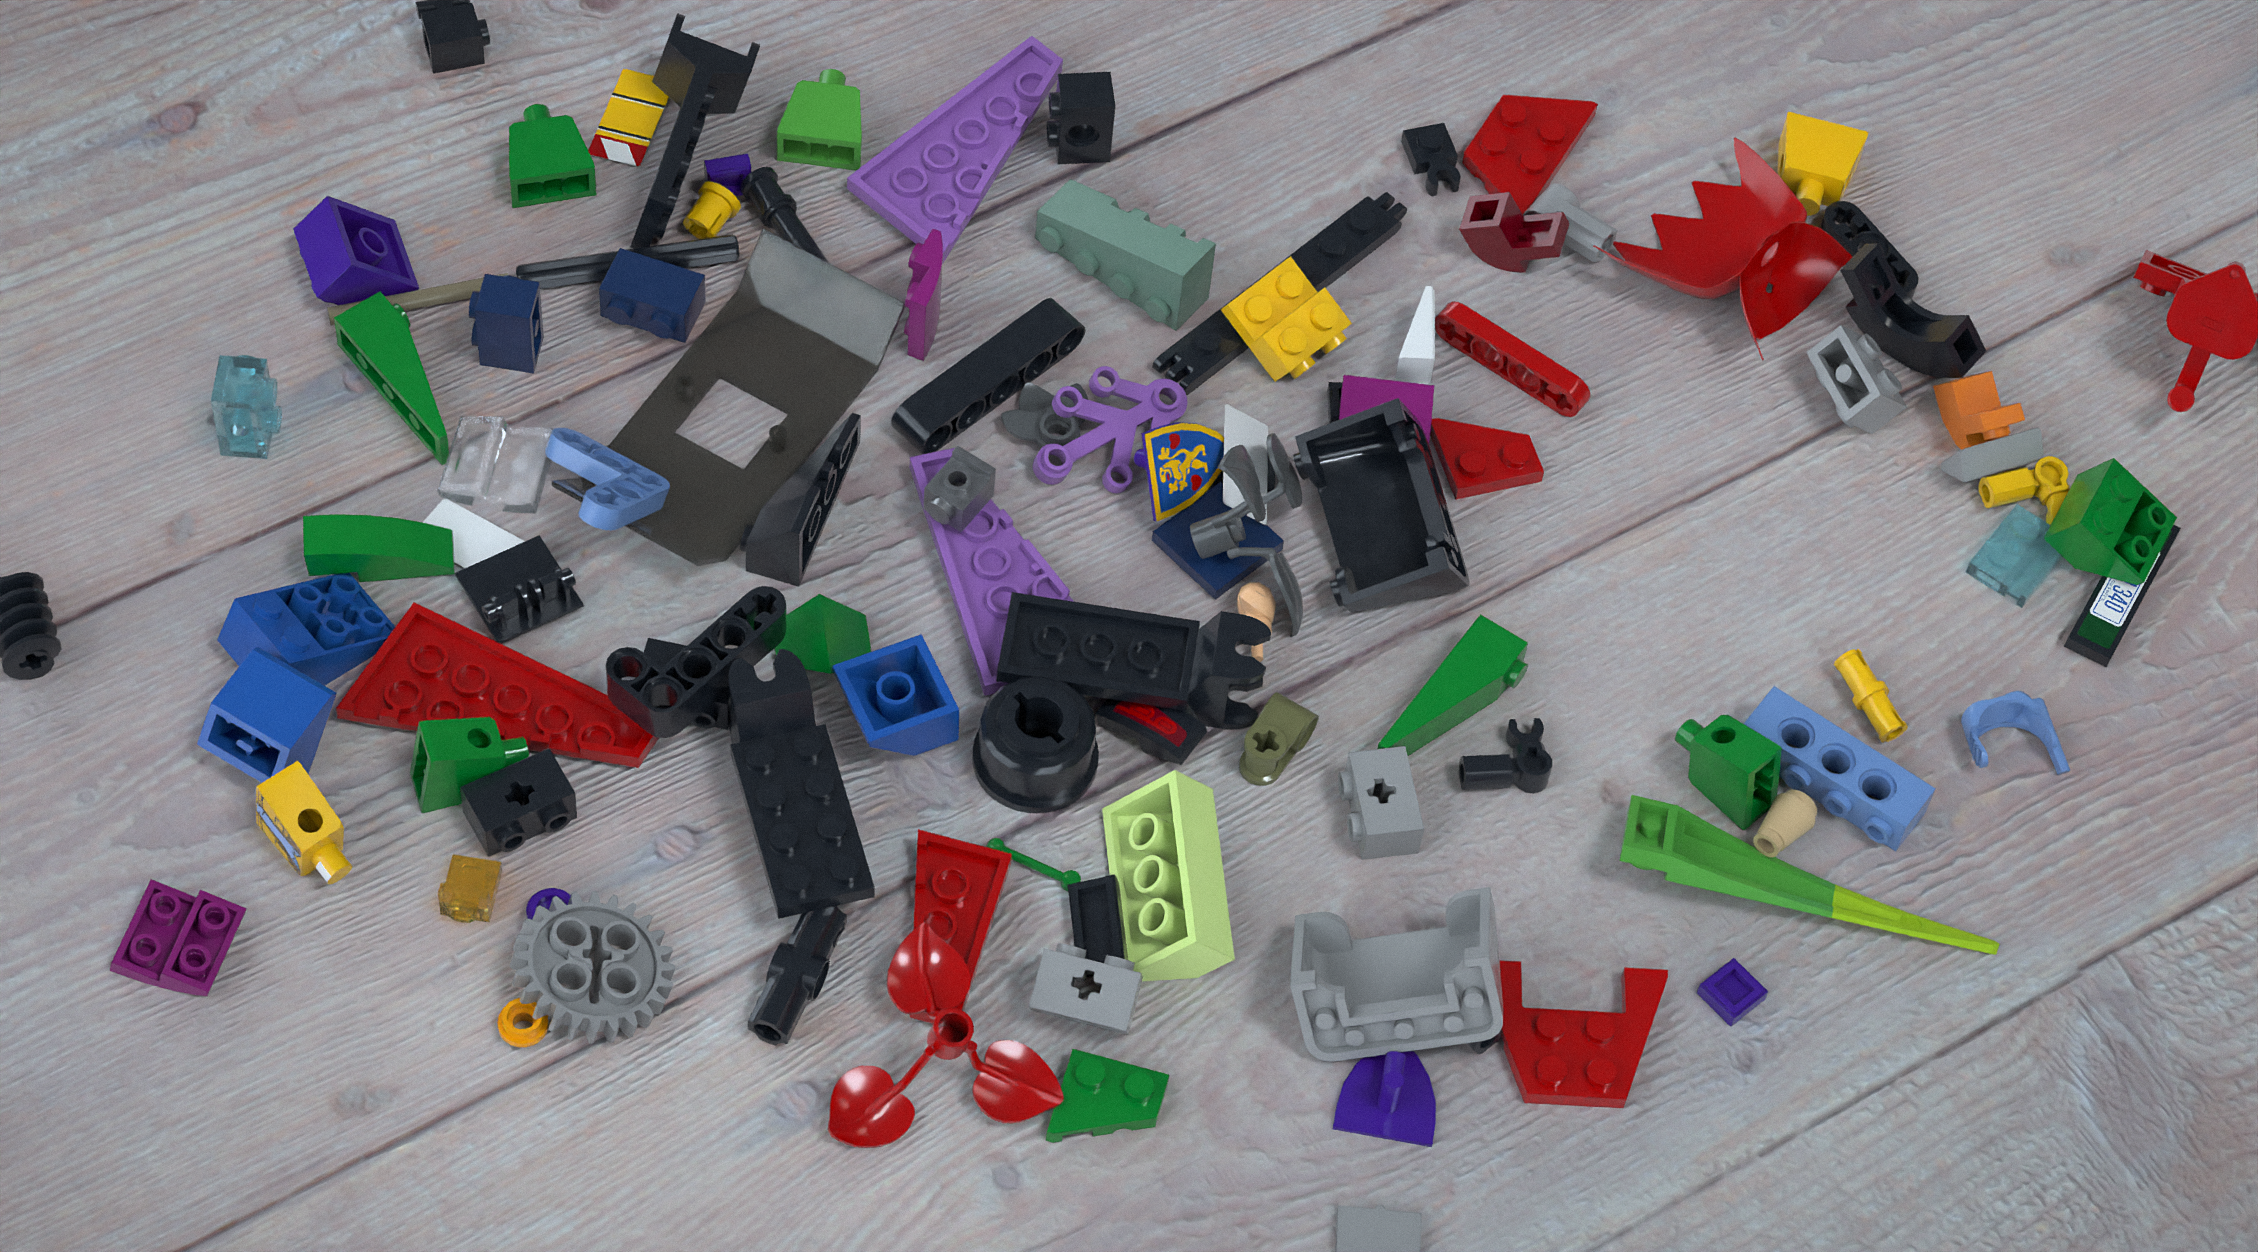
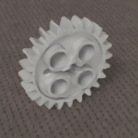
(638, 970)

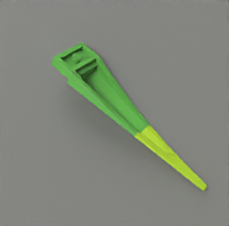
(1708, 858)

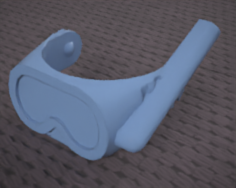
(2017, 711)

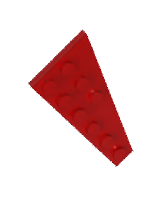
(450, 672)

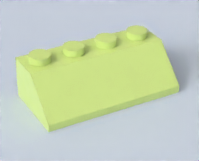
(1170, 878)

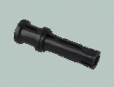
(778, 209)

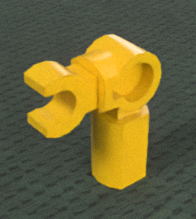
(2044, 481)

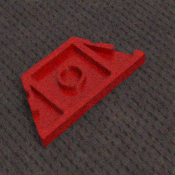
(1526, 144)

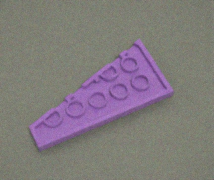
(954, 154)
(983, 571)

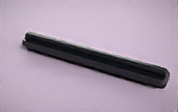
(595, 266)

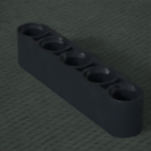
(988, 376)

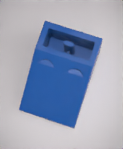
(310, 625)

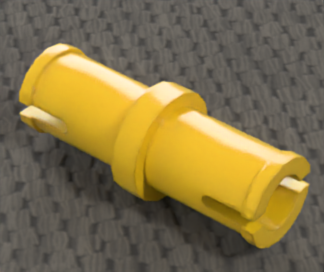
(1870, 695)

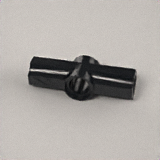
(796, 974)

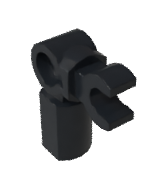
(1527, 769)

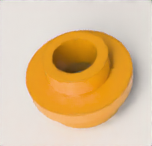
(516, 1012)

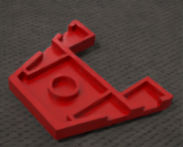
(1578, 1053)

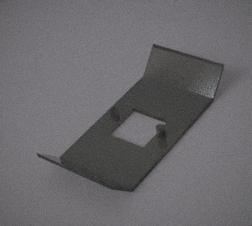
(788, 336)

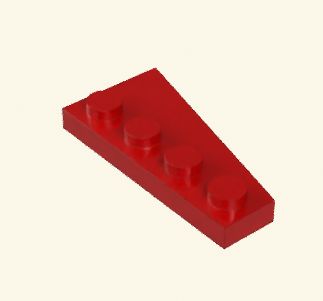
(958, 895)

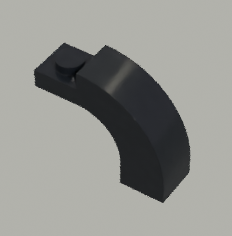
(1903, 329)

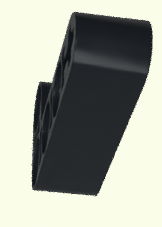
(752, 624)

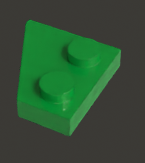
(1106, 1097)

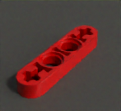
(1474, 336)

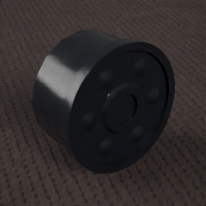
(1036, 746)

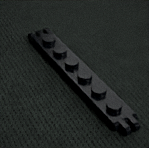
(1322, 262)

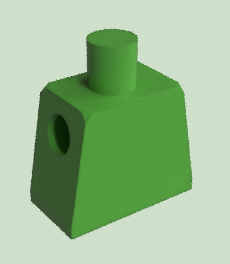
(822, 124)

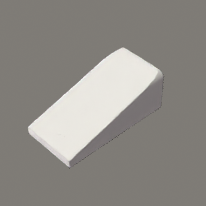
(1418, 351)

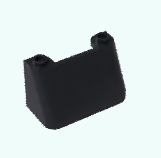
(1382, 508)

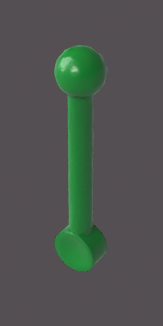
(1065, 878)

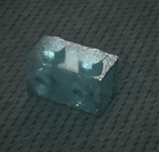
(245, 406)

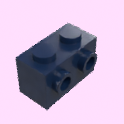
(652, 295)
(507, 322)

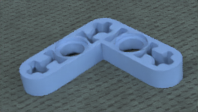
(623, 487)

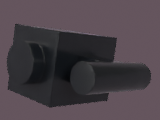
(452, 34)

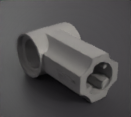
(1583, 229)

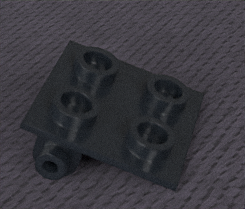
(519, 589)

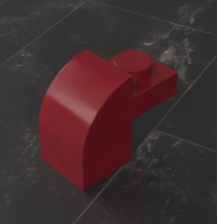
(1507, 238)

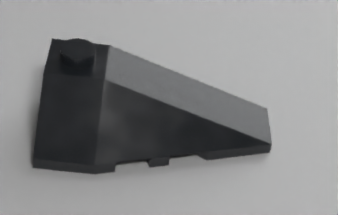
(795, 516)

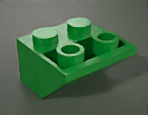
(2110, 524)

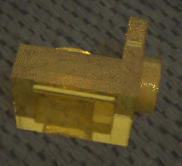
(470, 889)

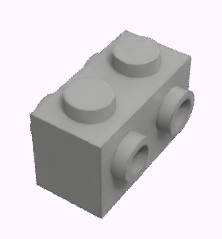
(1857, 379)

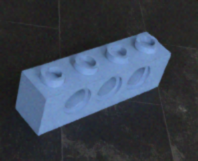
(1859, 769)

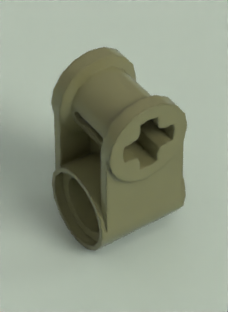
(1275, 739)

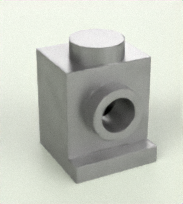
(959, 489)

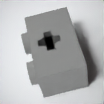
(1382, 803)
(1057, 996)

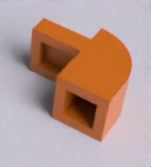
(1974, 410)

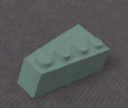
(1128, 252)

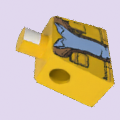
(302, 824)

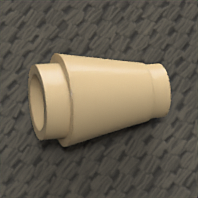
(1786, 821)

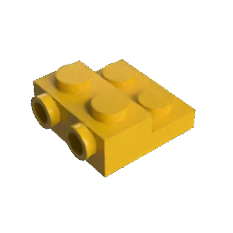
(1287, 320)

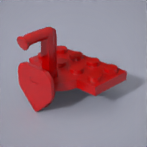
(2209, 312)

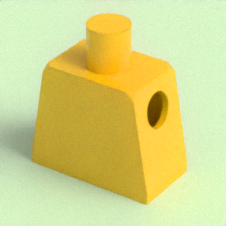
(1818, 159)

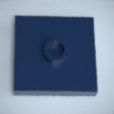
(1217, 572)

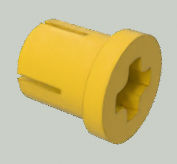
(711, 210)

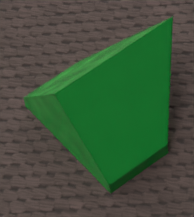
(825, 634)

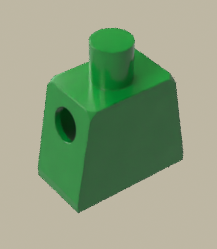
(548, 159)
(457, 753)
(1732, 767)

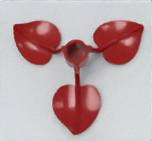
(932, 977)

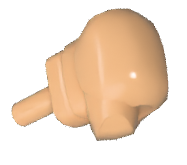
(1257, 602)

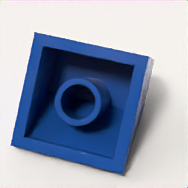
(900, 698)

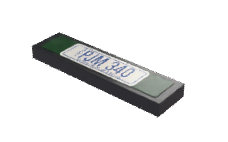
(2111, 612)

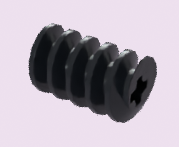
(26, 627)

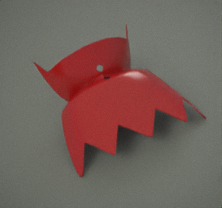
(1742, 244)

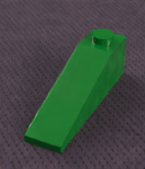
(383, 349)
(1463, 684)

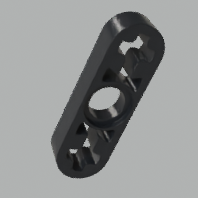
(1865, 232)

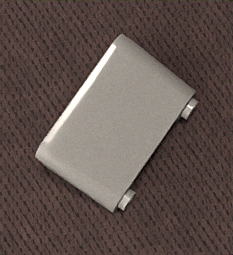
(1398, 987)

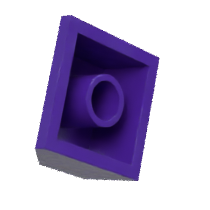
(353, 253)

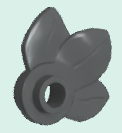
(1037, 419)

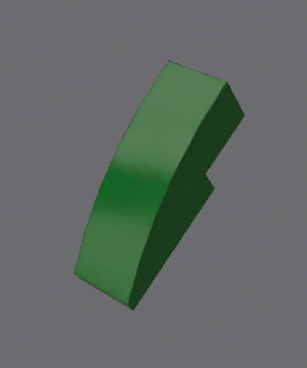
(376, 547)

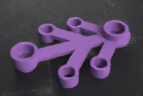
(1116, 425)

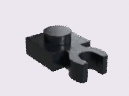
(1432, 152)

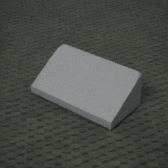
(1995, 456)

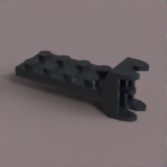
(701, 82)
(1136, 656)
(794, 791)

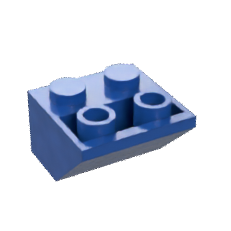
(267, 717)

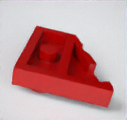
(1484, 458)

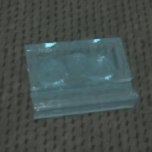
(2015, 556)

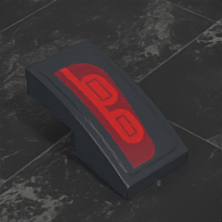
(1160, 730)

